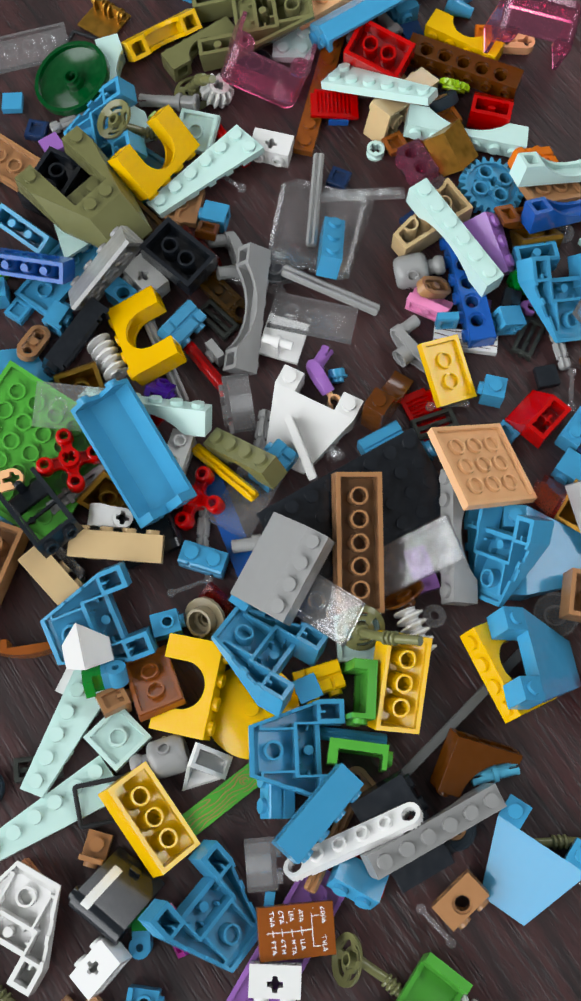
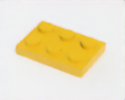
(446, 370)

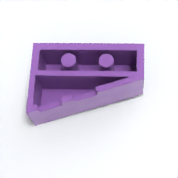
(491, 236)

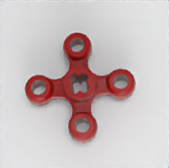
(72, 467)
(214, 504)

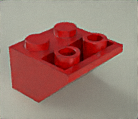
(489, 111)
(538, 416)

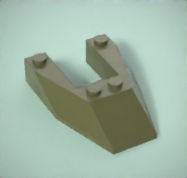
(264, 20)
(95, 205)

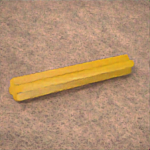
(225, 472)

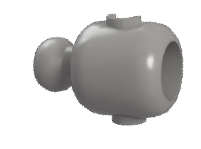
(413, 266)
(164, 756)

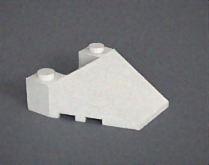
(317, 423)
(28, 923)

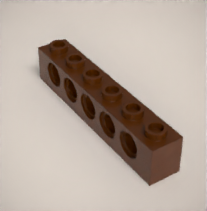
(462, 65)

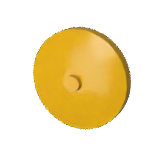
(237, 713)

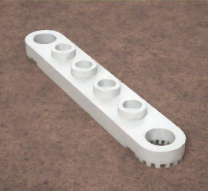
(357, 841)

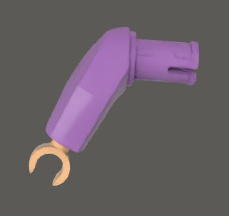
(317, 374)

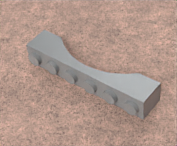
(253, 268)
(457, 581)
(448, 823)

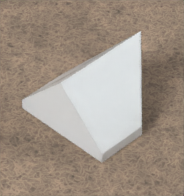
(86, 648)
(205, 766)

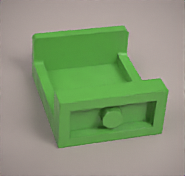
(365, 690)
(359, 748)
(434, 982)

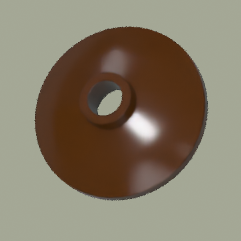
(405, 597)

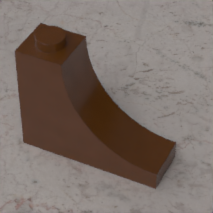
(384, 401)
(465, 757)

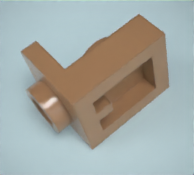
(114, 701)
(96, 848)

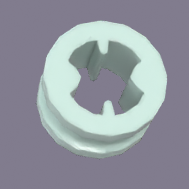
(375, 156)

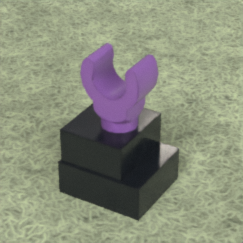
(513, 297)

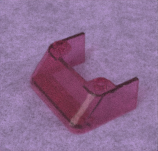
(540, 19)
(262, 75)

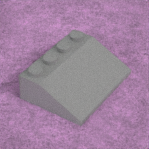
(105, 268)
(282, 568)

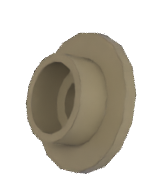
(203, 617)

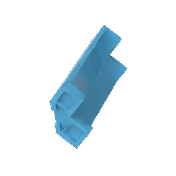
(347, 19)
(133, 452)

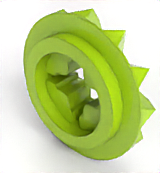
(452, 84)

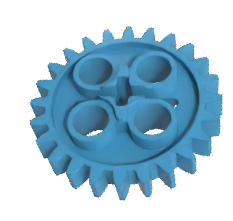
(489, 185)

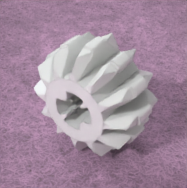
(217, 93)

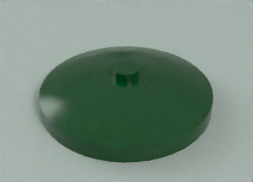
(71, 77)

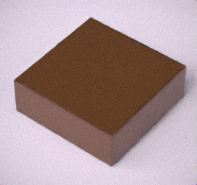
(207, 230)

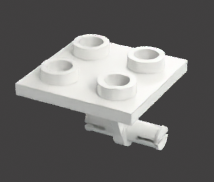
(282, 345)

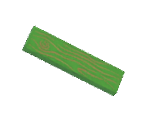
(220, 800)

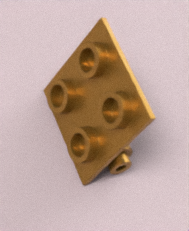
(104, 19)

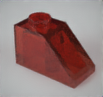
(550, 495)

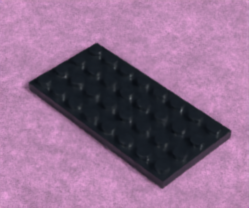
(408, 491)

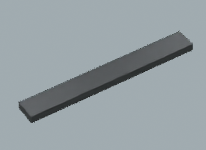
(456, 719)

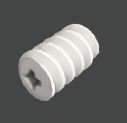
(106, 357)
(412, 623)

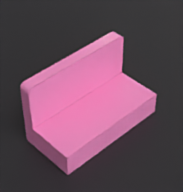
(426, 307)

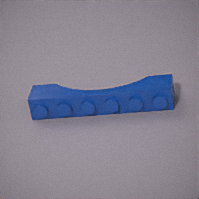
(545, 214)

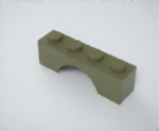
(179, 58)
(256, 461)

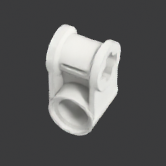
(108, 516)

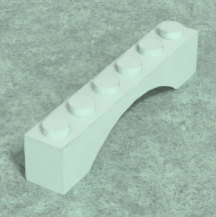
(114, 53)
(423, 122)
(534, 170)
(477, 264)
(188, 417)

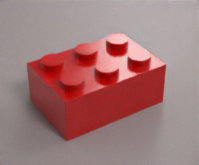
(379, 50)

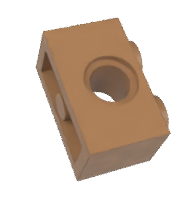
(466, 885)

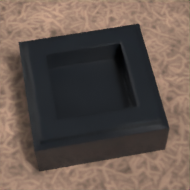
(546, 376)

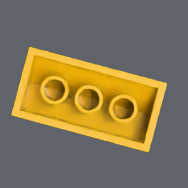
(401, 686)
(149, 820)

